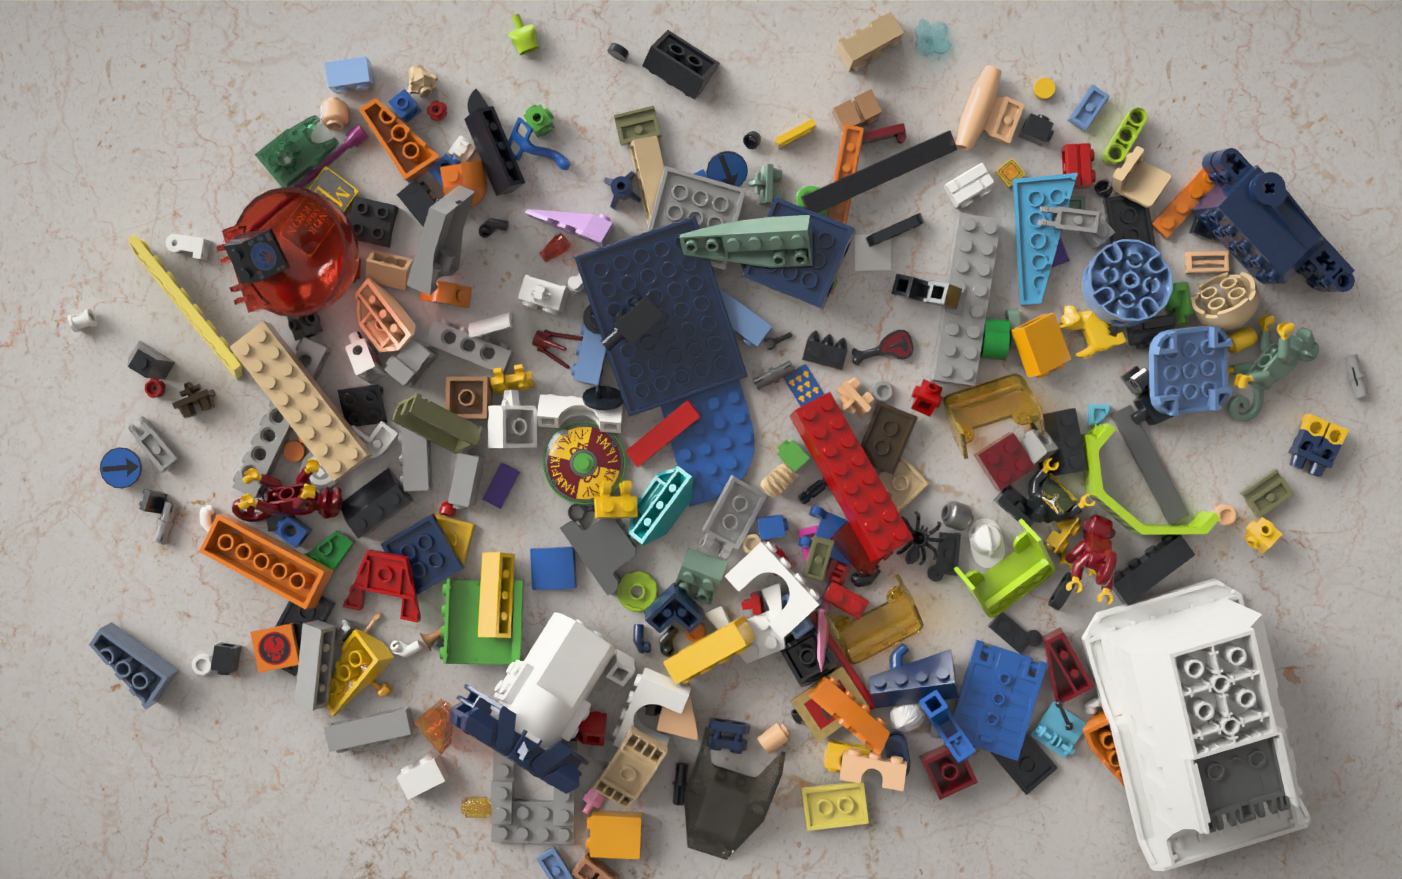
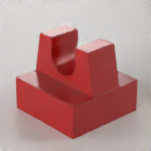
(837, 571)
(755, 603)

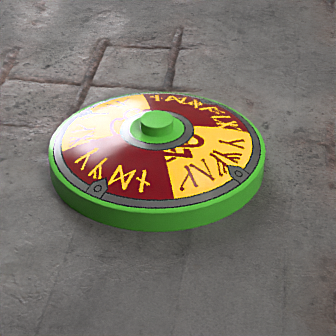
(581, 459)

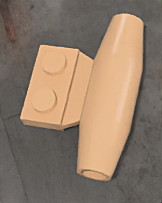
(988, 112)

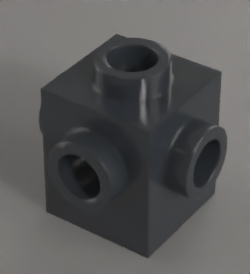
(305, 326)

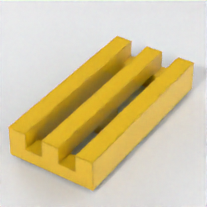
(795, 133)

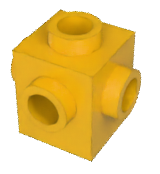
(1261, 535)

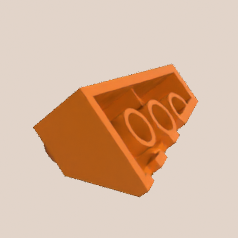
(403, 146)
(850, 714)

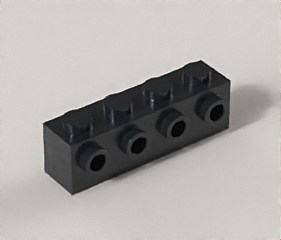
(494, 150)
(1151, 567)

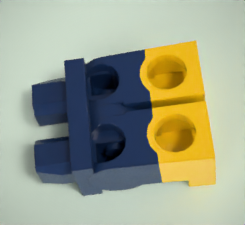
(1317, 443)

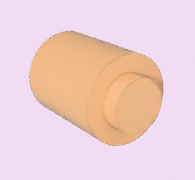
(774, 738)

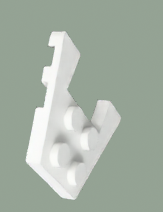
(766, 639)

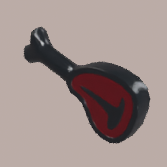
(895, 344)

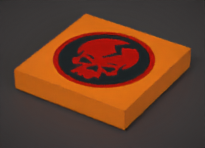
(275, 647)

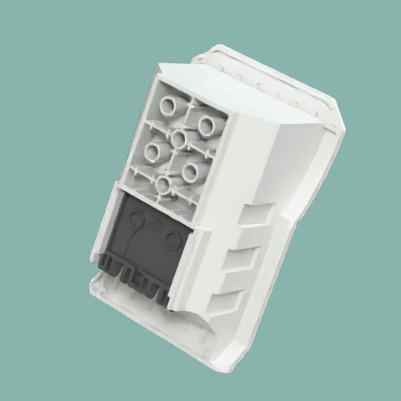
(1197, 723)

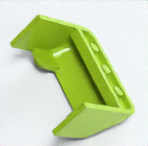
(1012, 576)

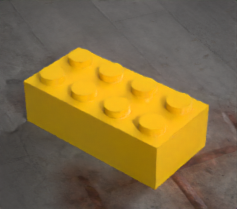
(710, 650)

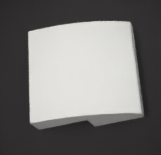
(490, 325)

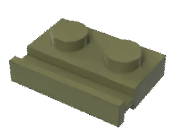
(637, 125)
(1266, 493)

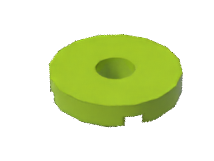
(642, 579)

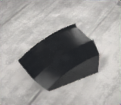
(802, 658)

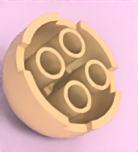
(1234, 309)

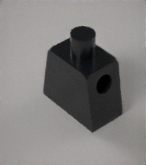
(1146, 411)

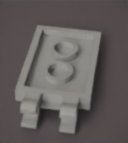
(732, 516)

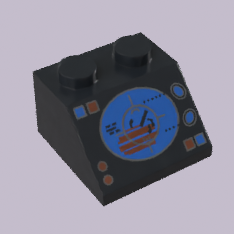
(256, 255)

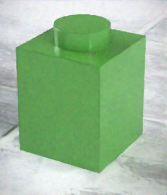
(792, 455)

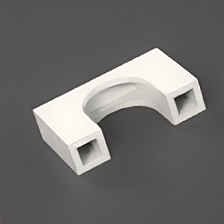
(801, 599)
(651, 689)

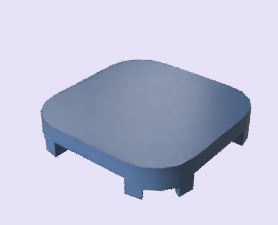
(1189, 370)

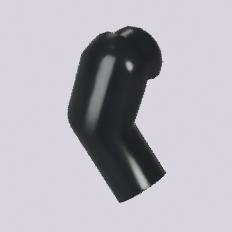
(491, 226)
(865, 580)
(666, 643)

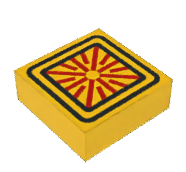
(1010, 171)

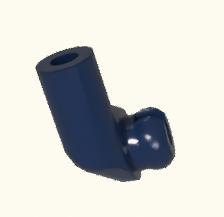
(638, 639)

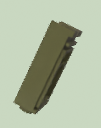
(437, 424)

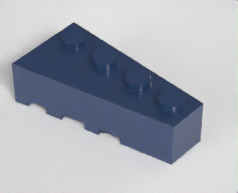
(915, 681)

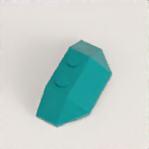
(661, 505)

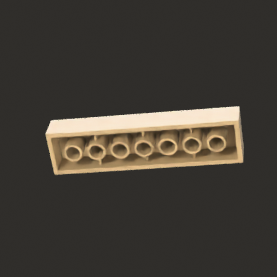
(301, 401)

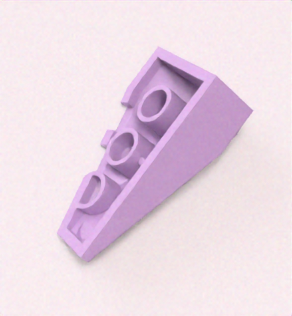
(585, 226)

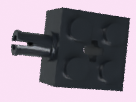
(632, 322)

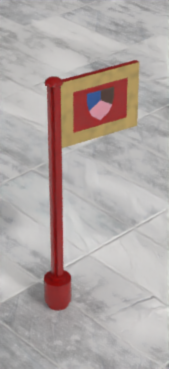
(814, 716)

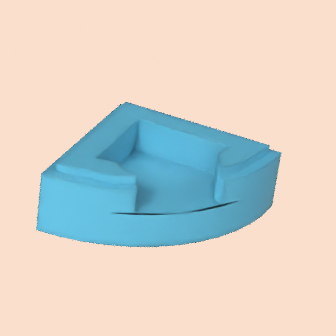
(1097, 413)

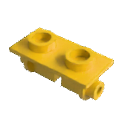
(1060, 541)

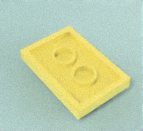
(835, 805)

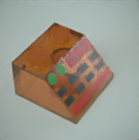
(436, 726)

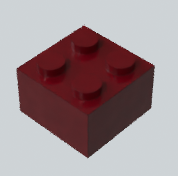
(1004, 461)
(945, 772)

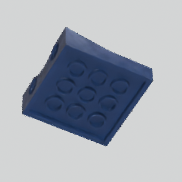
(813, 282)

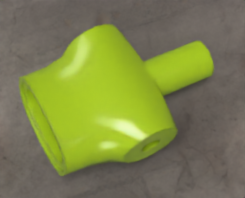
(523, 37)

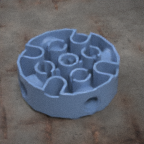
(1127, 283)

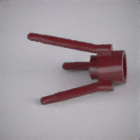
(544, 341)

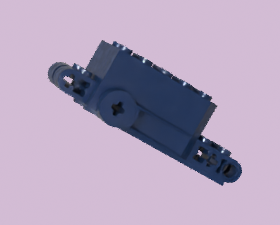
(1267, 226)

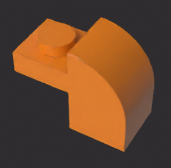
(449, 294)

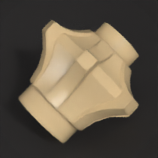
(421, 81)

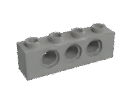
(438, 338)

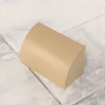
(388, 269)

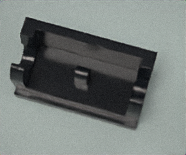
(1015, 504)

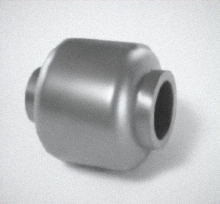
(957, 515)

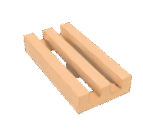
(1189, 262)

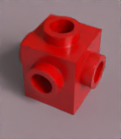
(926, 397)

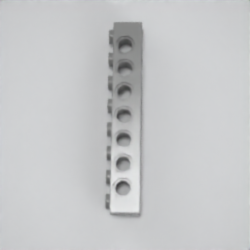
(319, 354)

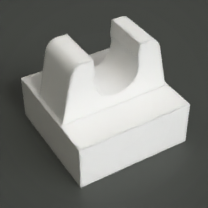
(463, 149)

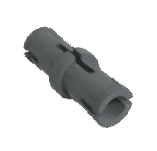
(773, 375)

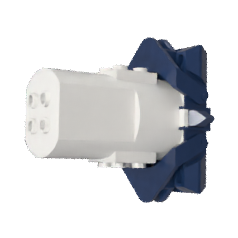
(541, 702)

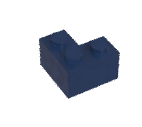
(671, 606)

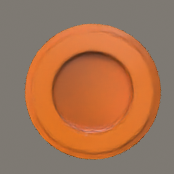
(294, 451)
(697, 634)

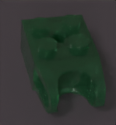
(298, 146)

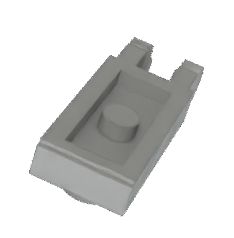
(1072, 219)
(154, 445)

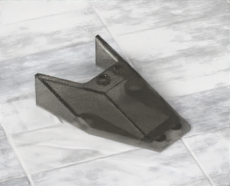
(726, 804)

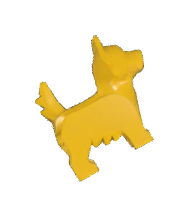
(1093, 329)

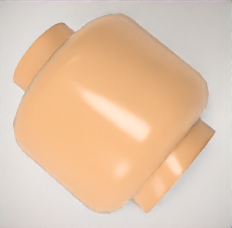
(334, 113)

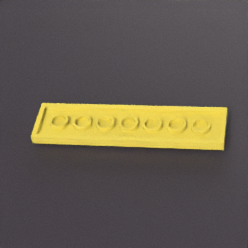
(182, 301)

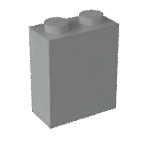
(466, 480)

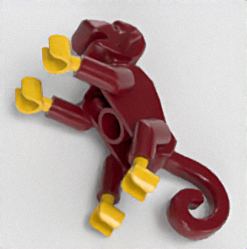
(289, 499)
(1094, 554)

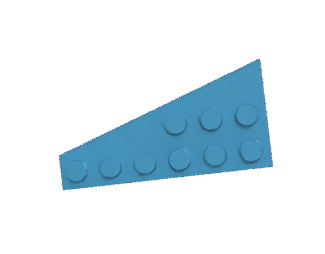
(1036, 242)

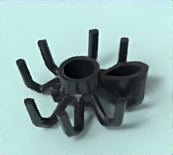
(921, 539)

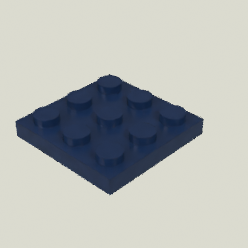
(429, 552)

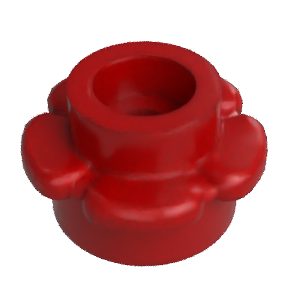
(436, 116)
(149, 388)

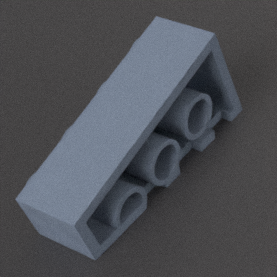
(134, 663)

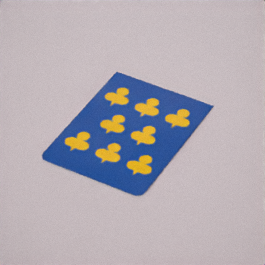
(803, 385)

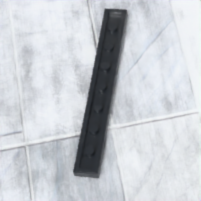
(879, 172)

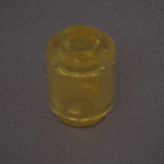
(476, 807)

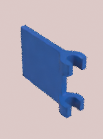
(827, 527)

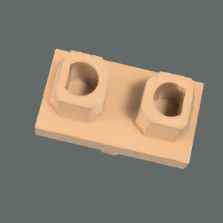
(852, 400)

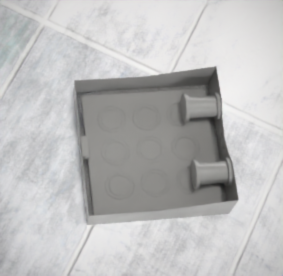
(690, 195)
(441, 240)

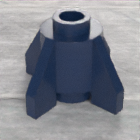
(623, 194)

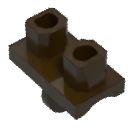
(186, 405)

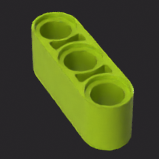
(1131, 129)

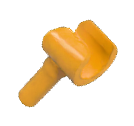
(383, 690)

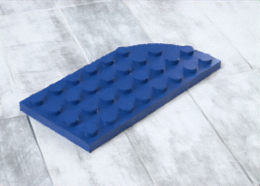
(717, 442)

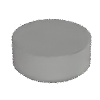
(882, 391)

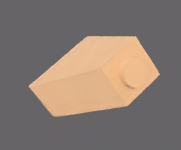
(679, 724)

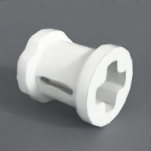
(82, 320)

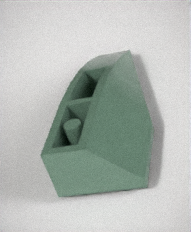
(756, 242)

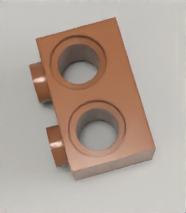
(593, 868)

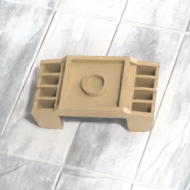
(630, 768)

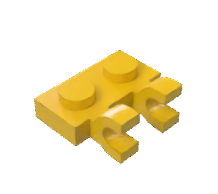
(520, 381)
(615, 506)

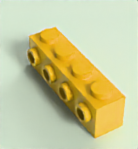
(496, 595)

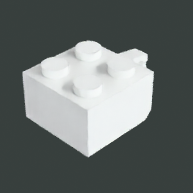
(543, 294)
(512, 424)

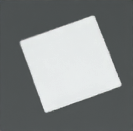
(872, 258)

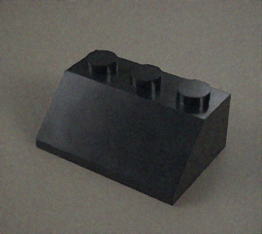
(680, 64)
(1065, 432)
(374, 503)

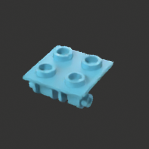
(1053, 734)

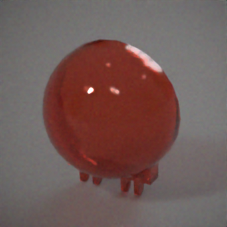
(316, 244)

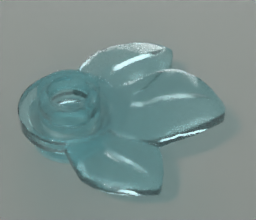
(932, 35)

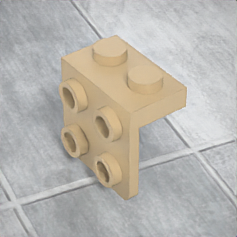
(1139, 179)

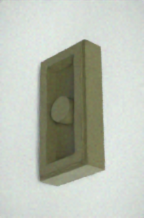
(818, 558)

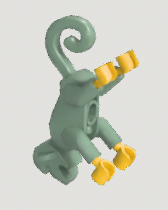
(1271, 366)

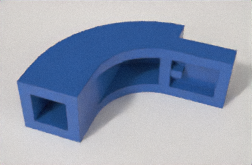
(947, 727)

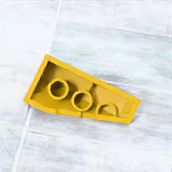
(359, 665)

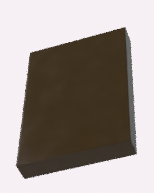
(887, 436)

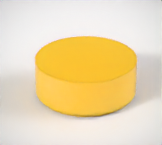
(1044, 88)

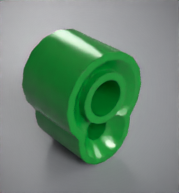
(995, 339)

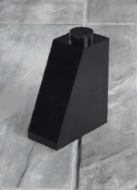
(149, 362)

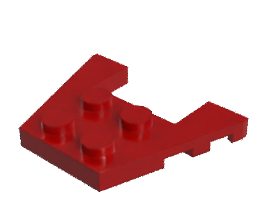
(385, 575)

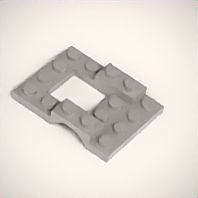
(529, 819)

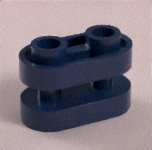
(719, 741)
(897, 746)

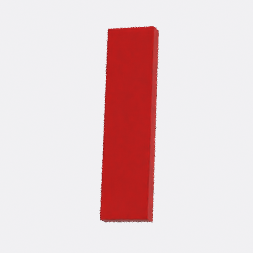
(663, 433)

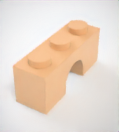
(892, 769)

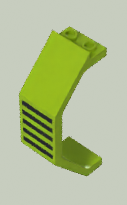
(1092, 442)

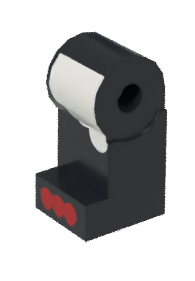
(1136, 379)

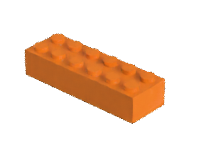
(266, 561)

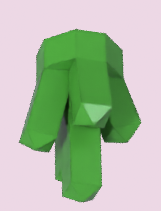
(1180, 302)

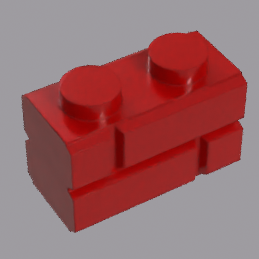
(1079, 159)
(845, 599)

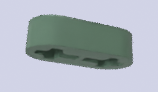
(1014, 318)

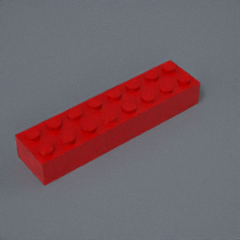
(850, 476)

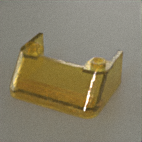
(990, 404)
(878, 627)

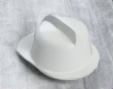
(986, 542)

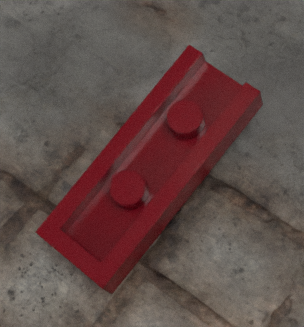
(885, 133)

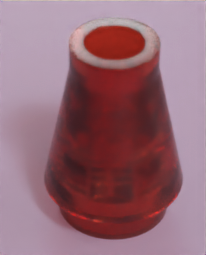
(555, 247)

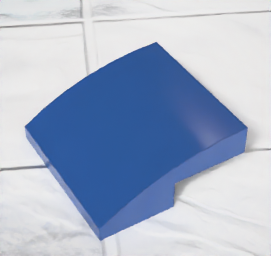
(553, 568)

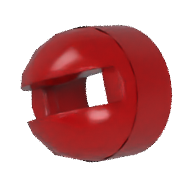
(447, 509)

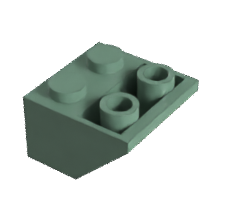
(700, 575)

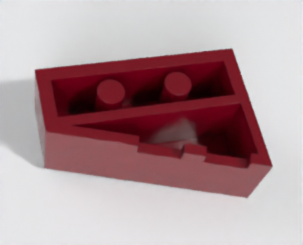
(1065, 669)

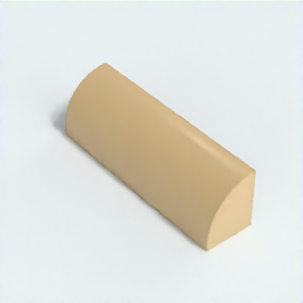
(648, 170)

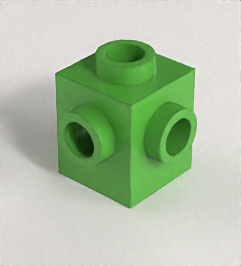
(543, 126)

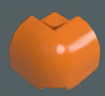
(467, 174)

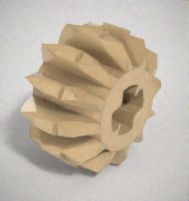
(778, 480)

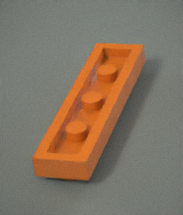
(1182, 204)

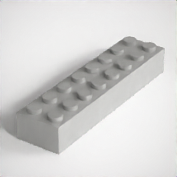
(963, 328)

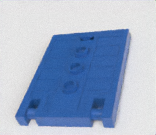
(998, 699)

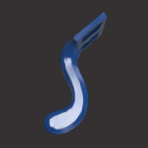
(526, 146)

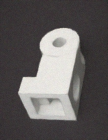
(182, 244)

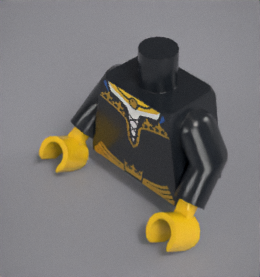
(1051, 499)

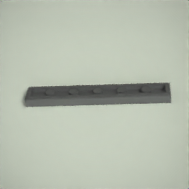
(1150, 466)

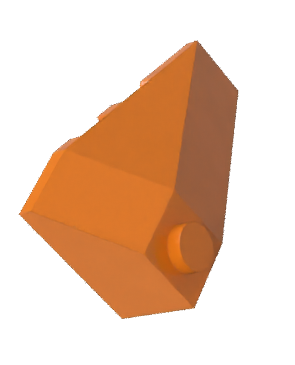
(1101, 742)

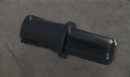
(680, 783)

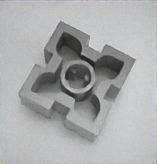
(410, 362)

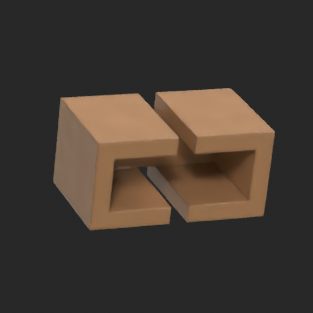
(866, 106)

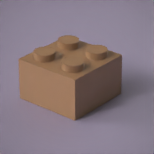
(469, 397)

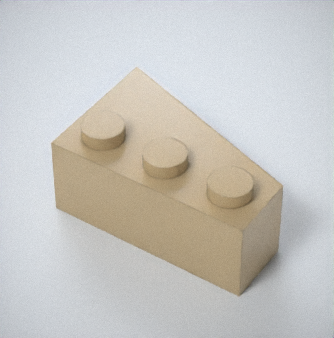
(869, 42)

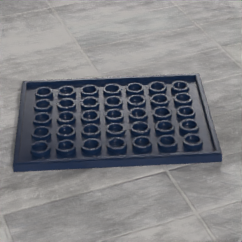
(689, 345)

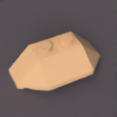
(383, 318)

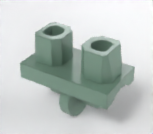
(764, 184)

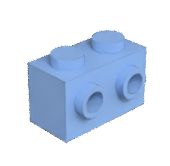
(349, 75)

